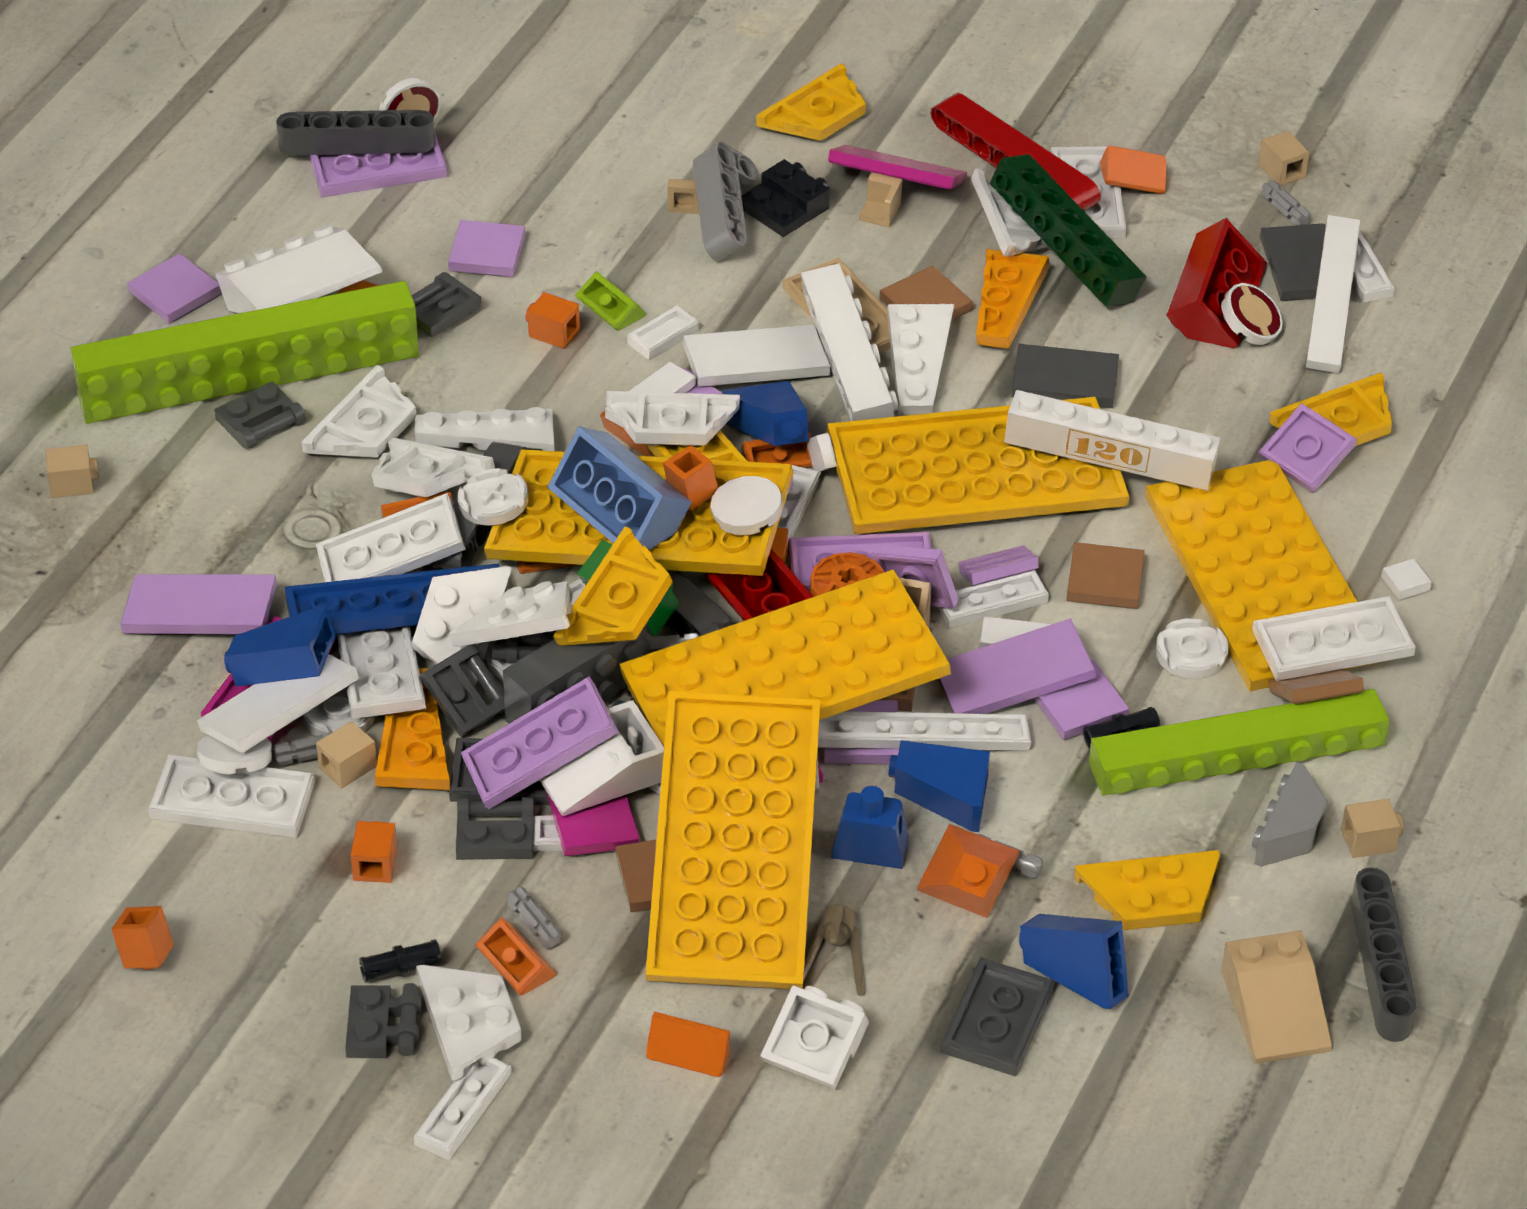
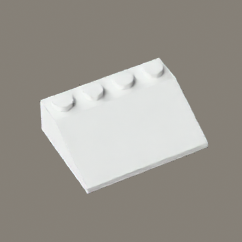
(297, 271)

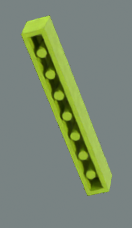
(1237, 742)

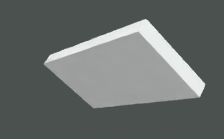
(1109, 210)
(756, 355)
(393, 543)
(1333, 638)
(386, 672)
(272, 705)
(255, 802)

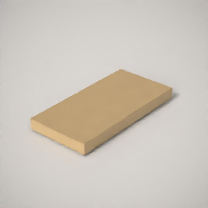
(871, 306)

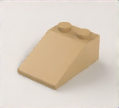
(1276, 996)

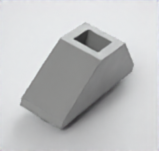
(1291, 820)

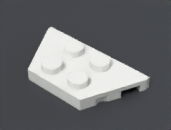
(1008, 227)
(672, 417)
(363, 420)
(425, 468)
(452, 602)
(518, 614)
(468, 1015)

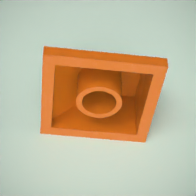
(968, 870)

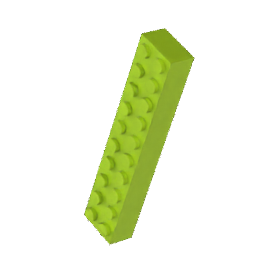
(245, 351)

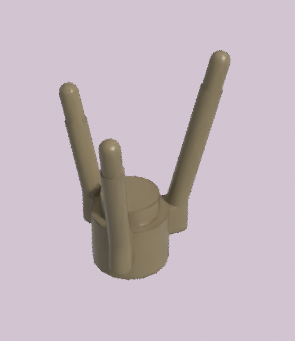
(837, 930)

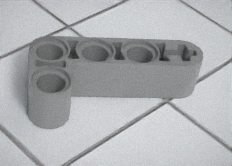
(718, 181)

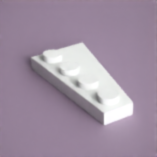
(917, 350)
(517, 427)

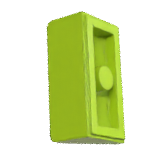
(609, 302)

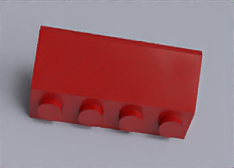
(1214, 265)
(758, 595)

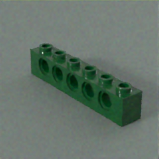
(1067, 230)

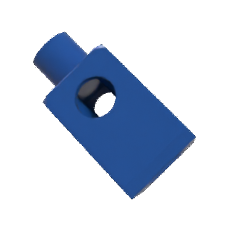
(872, 830)

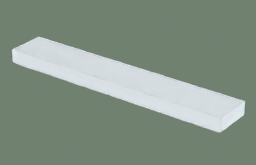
(1333, 294)
(946, 729)

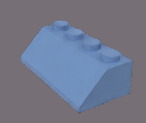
(617, 489)

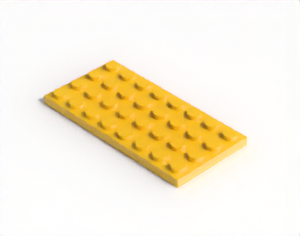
(958, 472)
(558, 534)
(1248, 555)
(830, 648)
(734, 840)

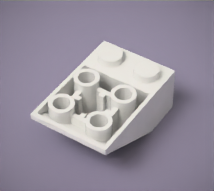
(612, 768)

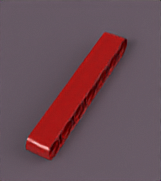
(995, 139)

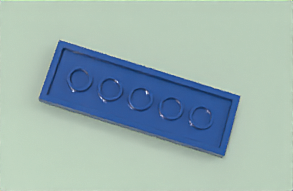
(370, 601)

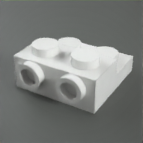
(815, 1035)

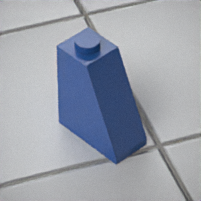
(770, 413)
(282, 649)
(943, 780)
(1078, 954)

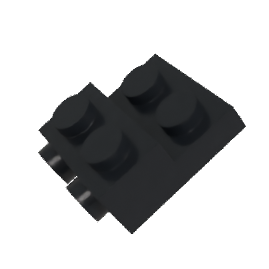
(786, 198)

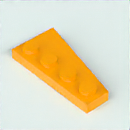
(1007, 295)
(413, 749)

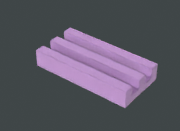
(998, 565)

